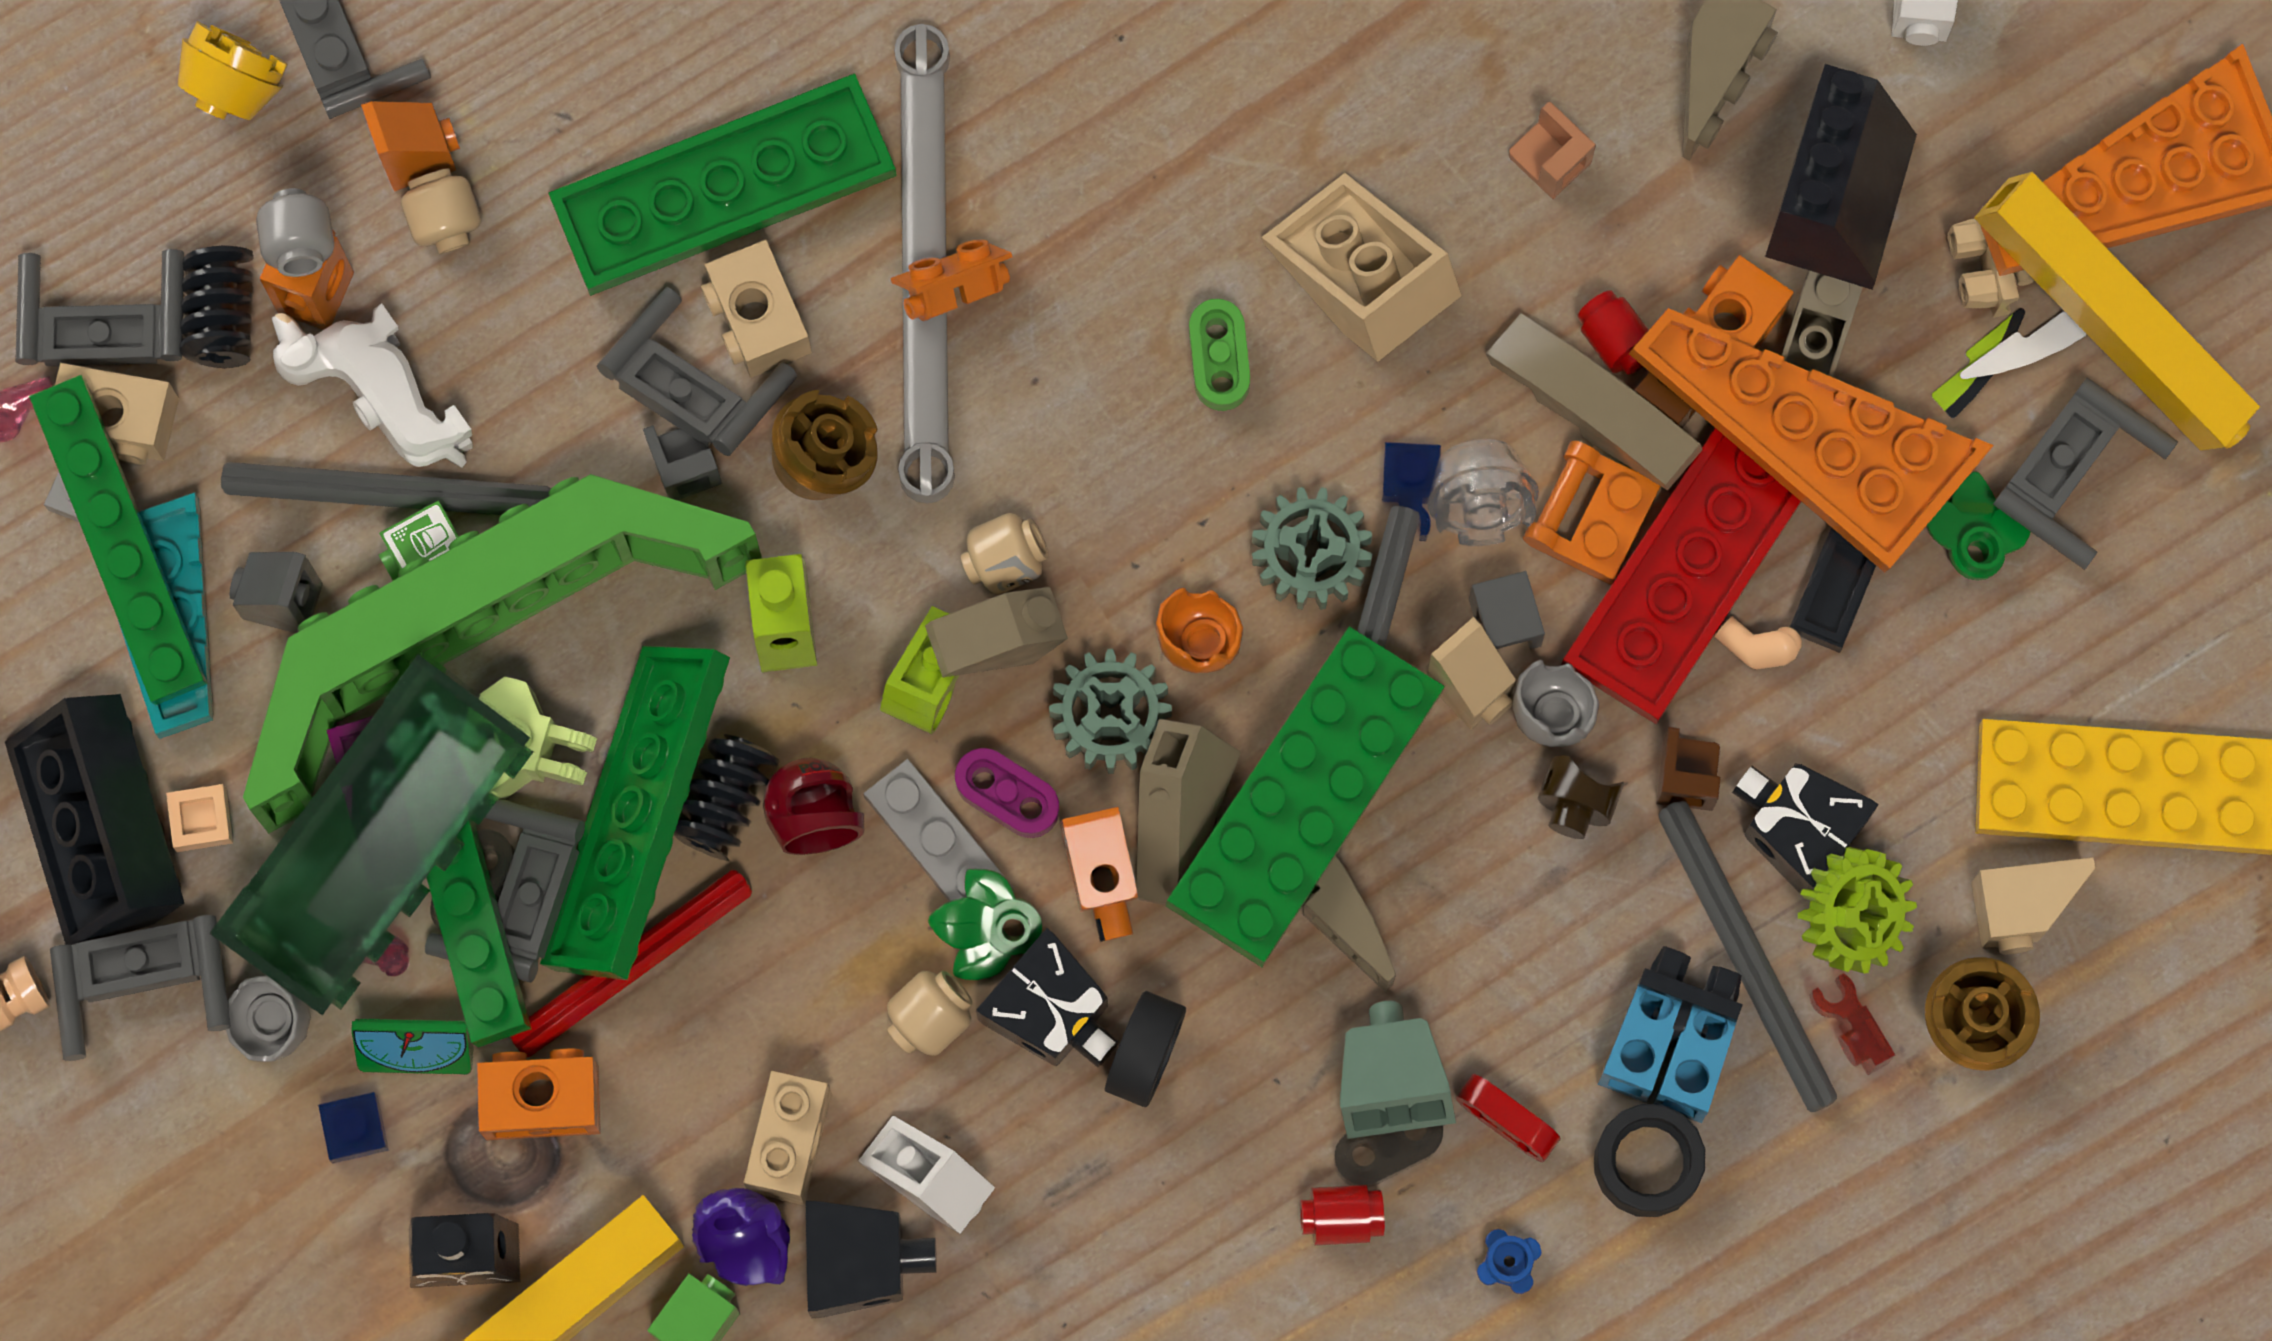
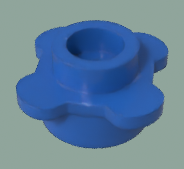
(1524, 1254)

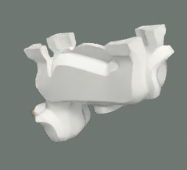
(380, 377)

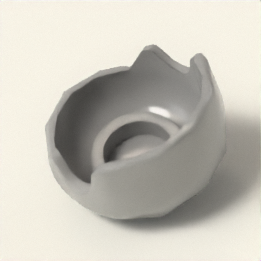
(1554, 705)
(266, 1020)

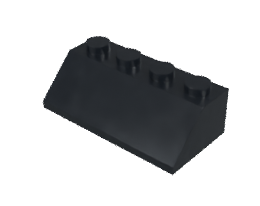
(1844, 180)
(94, 819)

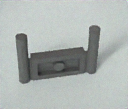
(337, 61)
(100, 331)
(681, 390)
(2064, 459)
(533, 884)
(134, 965)

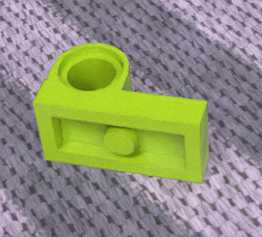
(916, 686)

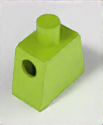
(781, 610)

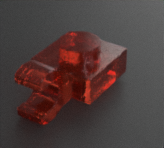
(1861, 1036)

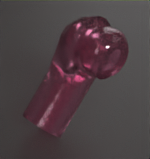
(16, 406)

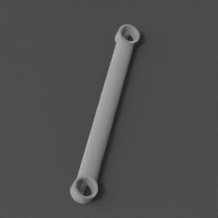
(924, 237)

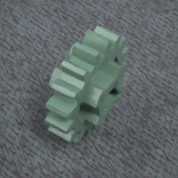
(1291, 542)
(1093, 693)

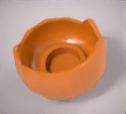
(1198, 631)

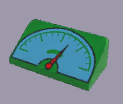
(412, 1046)

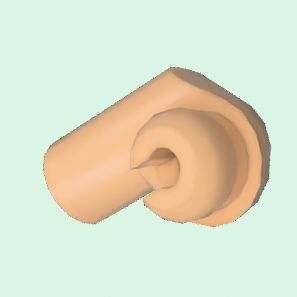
(1761, 649)

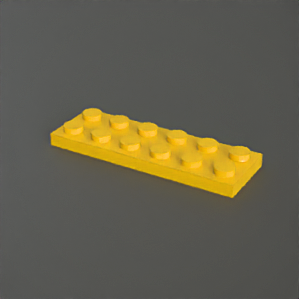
(2124, 786)

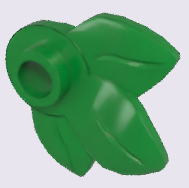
(1976, 522)
(977, 924)

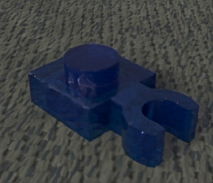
(1409, 478)

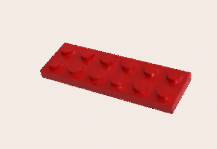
(1683, 579)

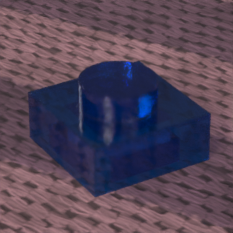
(353, 1127)

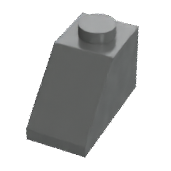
(276, 589)

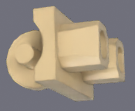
(1983, 287)

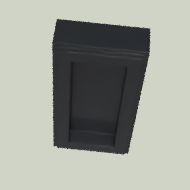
(1833, 593)

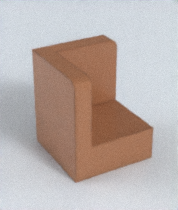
(1553, 151)

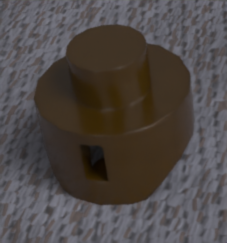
(1576, 798)

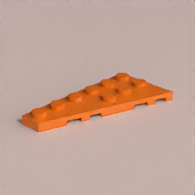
(2174, 164)
(1832, 445)

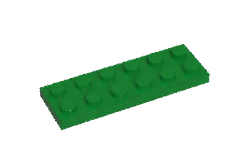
(722, 184)
(1305, 797)
(636, 810)

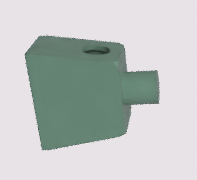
(1393, 1076)

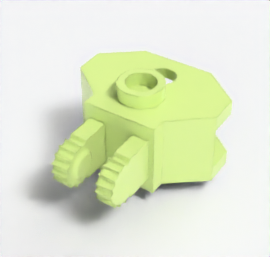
(521, 705)

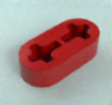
(1508, 1118)

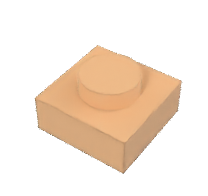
(199, 818)

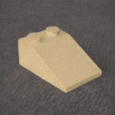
(1364, 266)

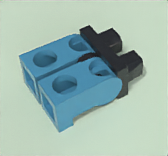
(1681, 1017)

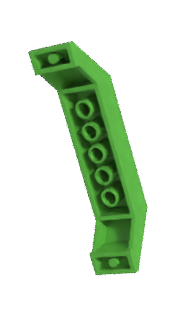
(464, 600)

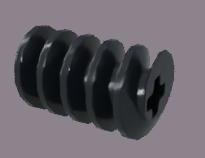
(212, 306)
(722, 795)

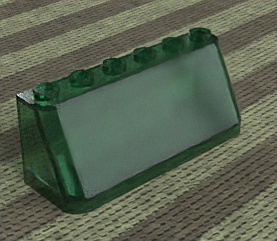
(374, 835)

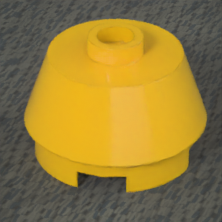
(227, 73)

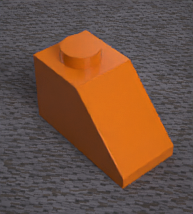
(410, 139)

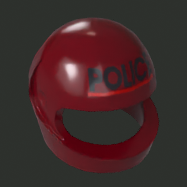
(811, 807)

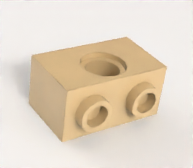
(748, 278)
(146, 405)
(787, 1137)

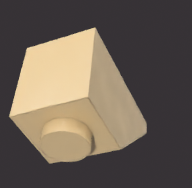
(1473, 675)
(2024, 901)

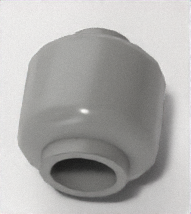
(295, 232)

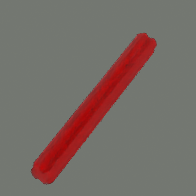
(652, 949)

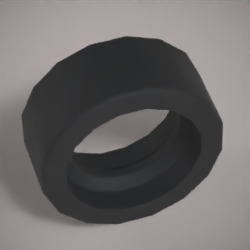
(1145, 1049)
(1654, 1117)

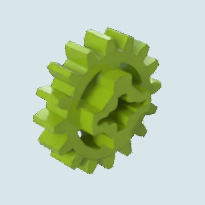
(1861, 906)

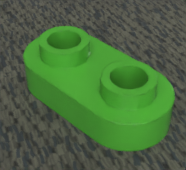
(1219, 357)

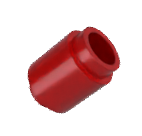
(1612, 330)
(1342, 1215)

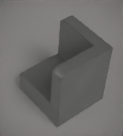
(682, 463)
(1508, 611)

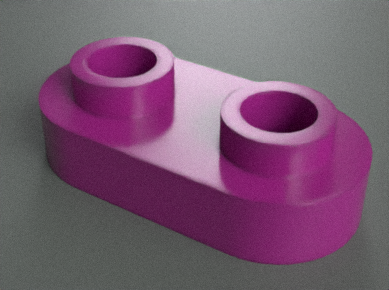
(1008, 794)

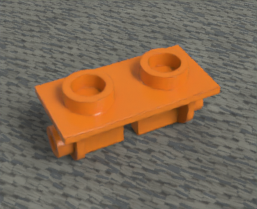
(933, 280)

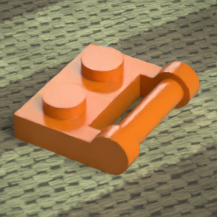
(1609, 520)

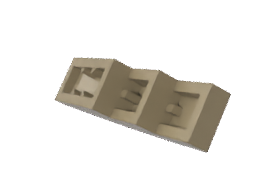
(1594, 401)
(1347, 923)

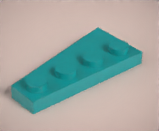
(178, 546)

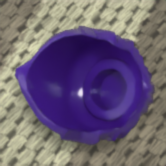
(742, 1236)

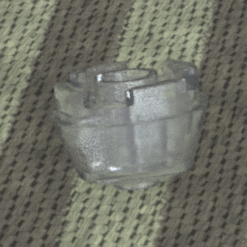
(1482, 492)

